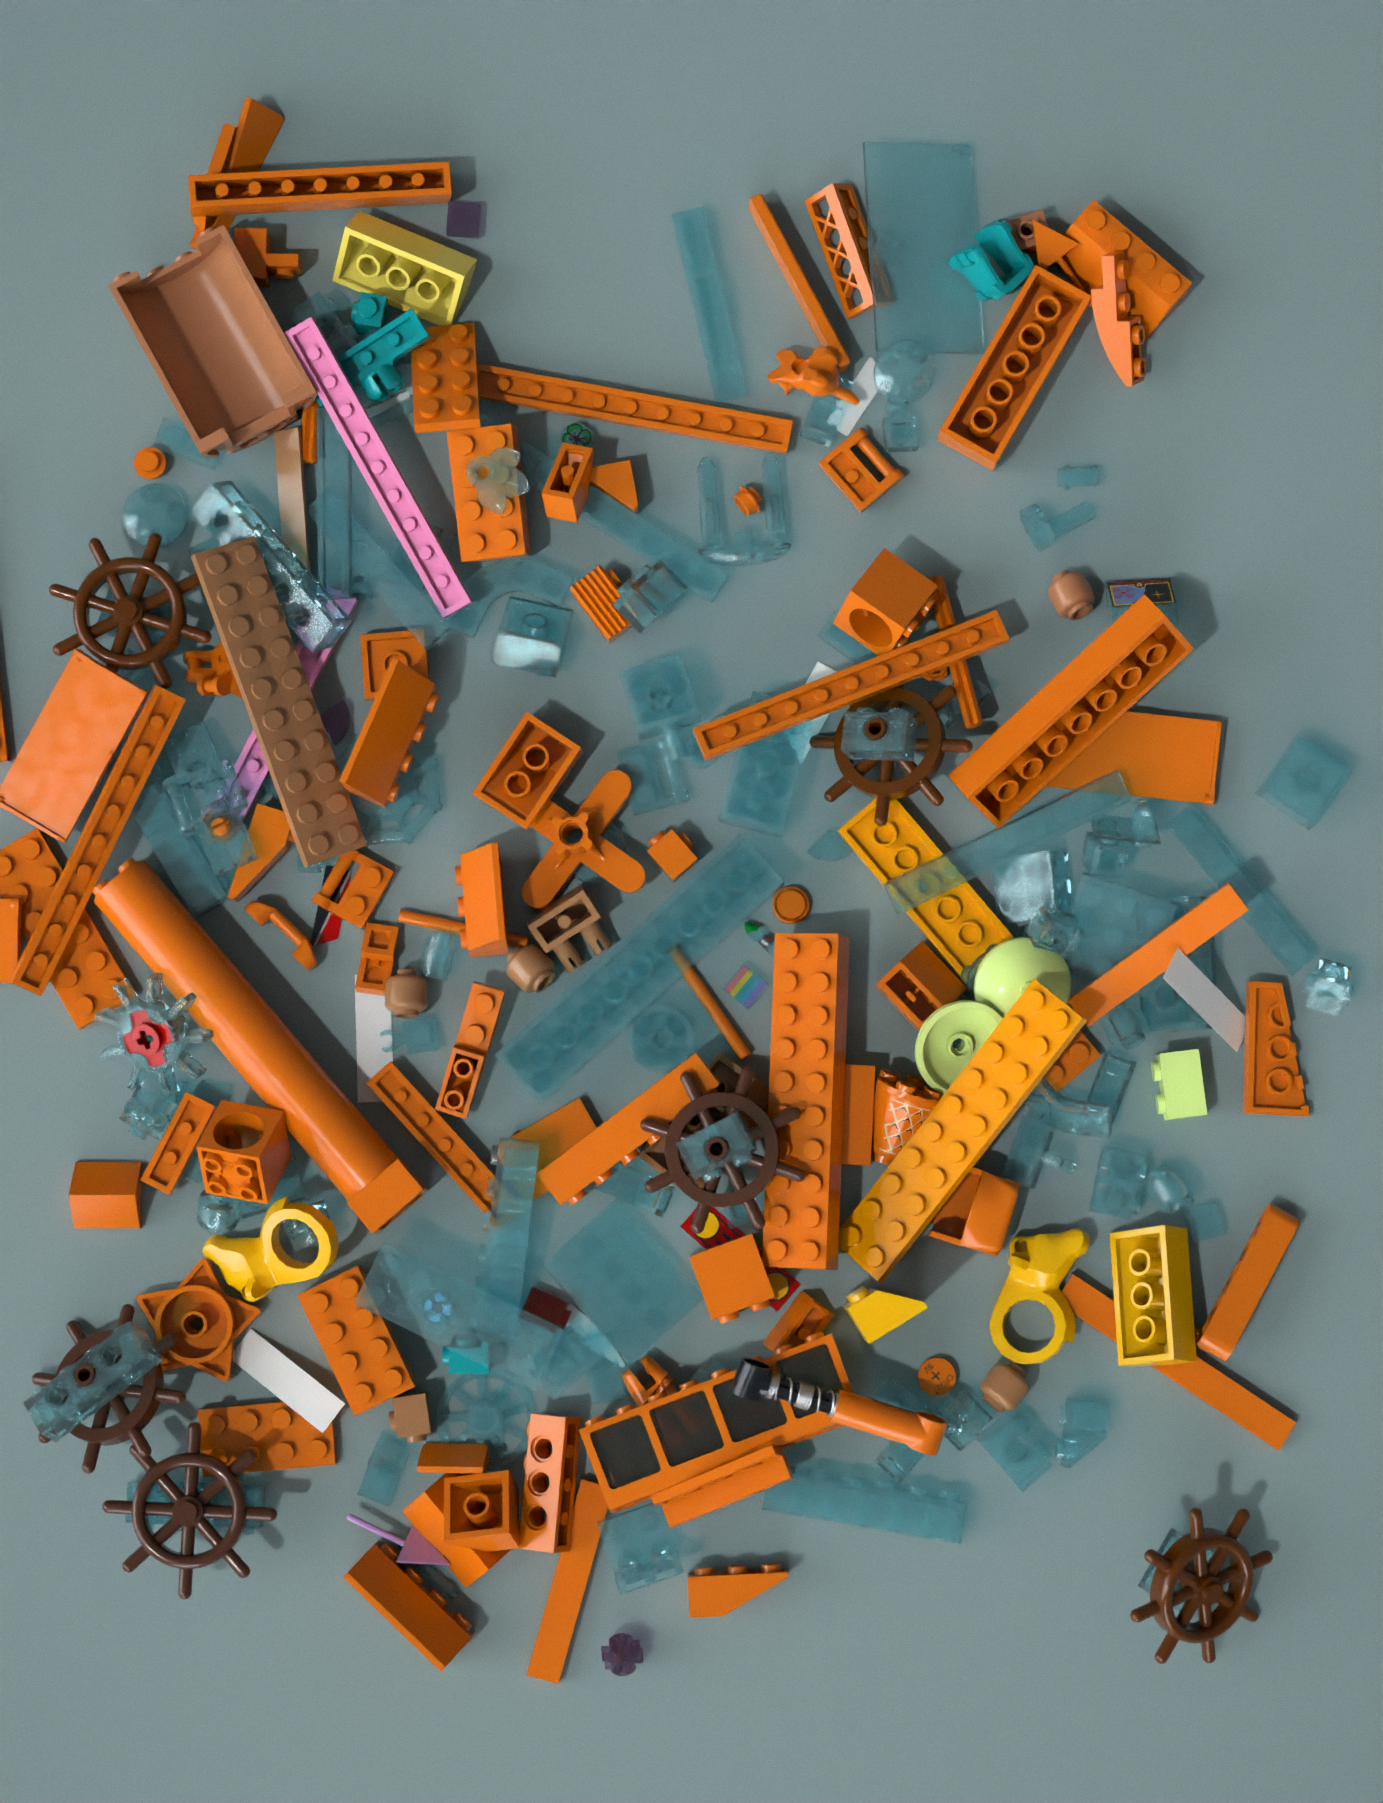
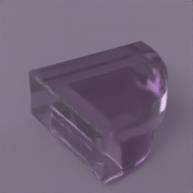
(336, 721)

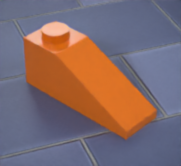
(271, 840)

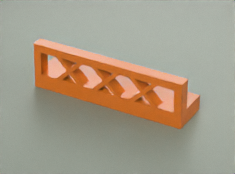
(853, 239)
(723, 1485)

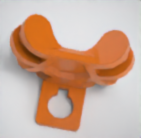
(214, 680)

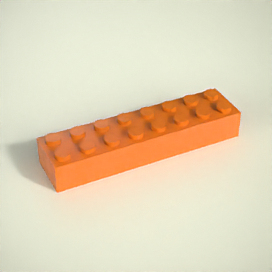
(1071, 711)

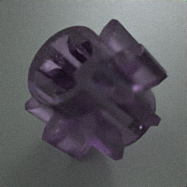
(622, 1654)

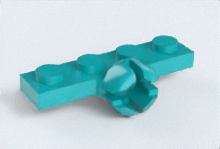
(376, 356)

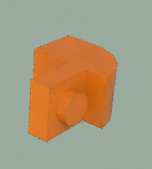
(255, 250)

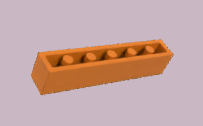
(622, 1134)

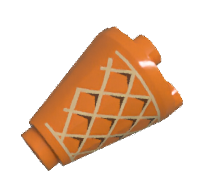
(898, 1112)

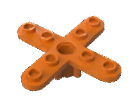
(591, 850)

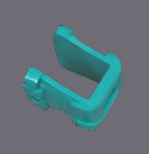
(1001, 246)

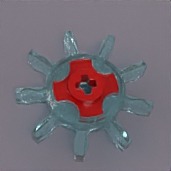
(153, 1034)

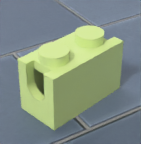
(1179, 1084)

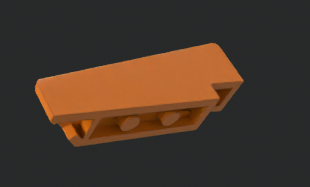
(241, 151)

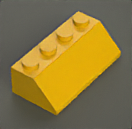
(1153, 1296)
(879, 1311)

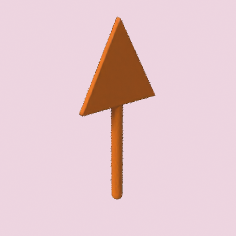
(1051, 247)

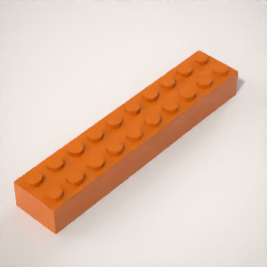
(809, 1075)

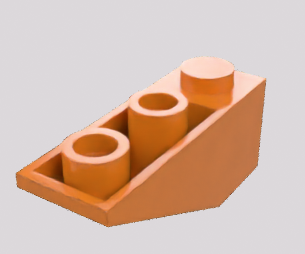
(722, 1592)

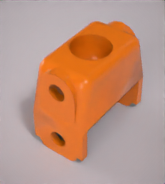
(977, 1213)

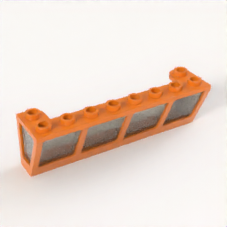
(707, 1425)

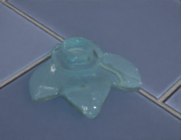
(502, 481)

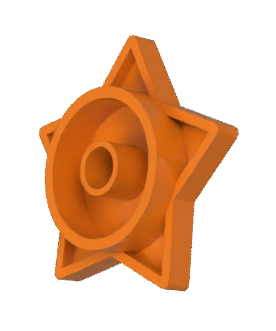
(222, 1317)

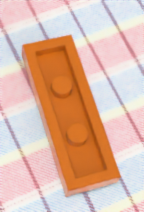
(178, 1143)

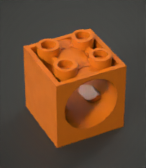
(886, 604)
(244, 1151)
(732, 1278)

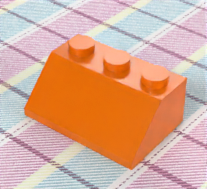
(482, 902)

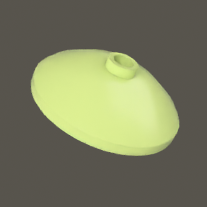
(1012, 967)
(934, 1051)

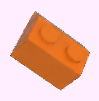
(482, 1511)

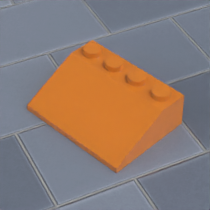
(390, 734)

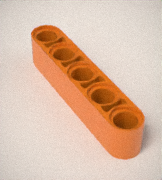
(1247, 1282)

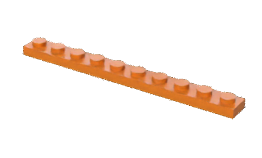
(634, 409)
(850, 685)
(97, 840)

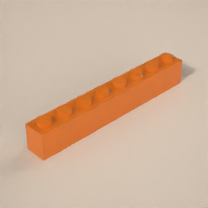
(319, 189)

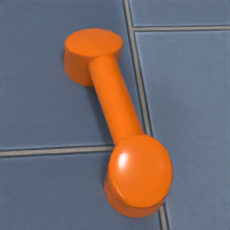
(304, 952)

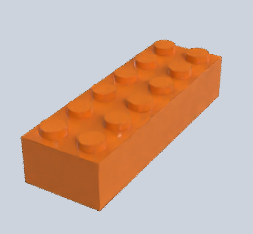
(1014, 368)

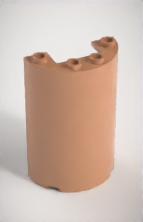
(215, 346)

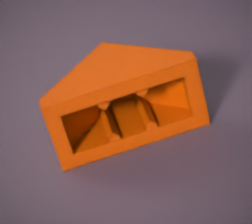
(616, 482)

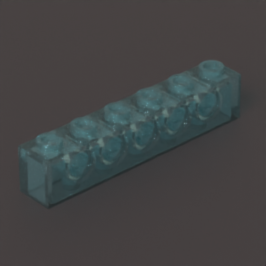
(307, 604)

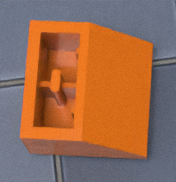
(920, 985)

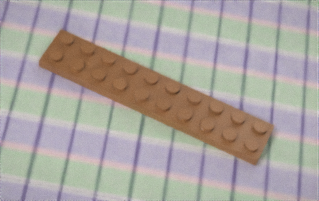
(278, 700)

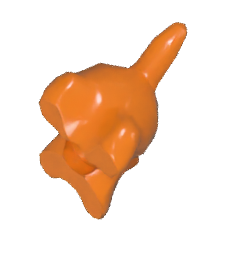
(814, 375)

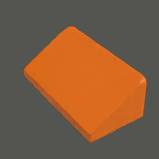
(799, 1321)
(453, 1458)

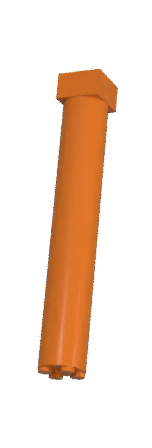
(259, 1045)

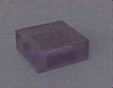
(463, 220)

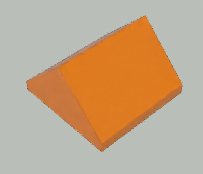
(106, 1195)

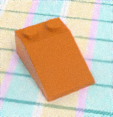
(528, 771)

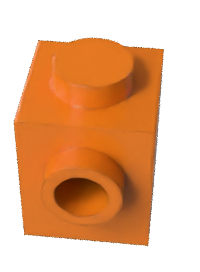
(672, 853)

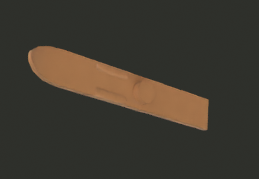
(292, 493)

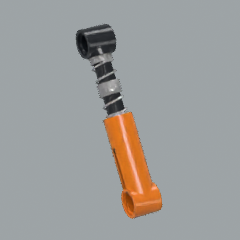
(915, 1429)

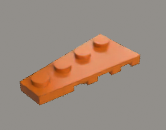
(1270, 1063)

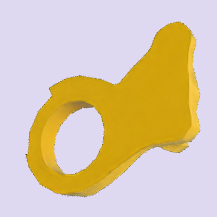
(261, 1263)
(1035, 1274)

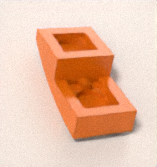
(377, 958)

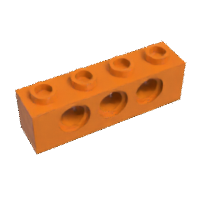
(561, 1469)

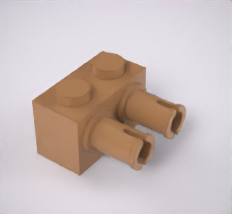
(562, 920)

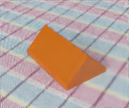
(428, 1518)

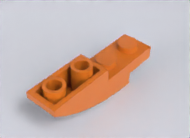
(1118, 332)
(470, 1050)

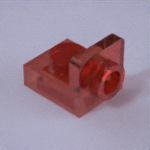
(547, 1307)

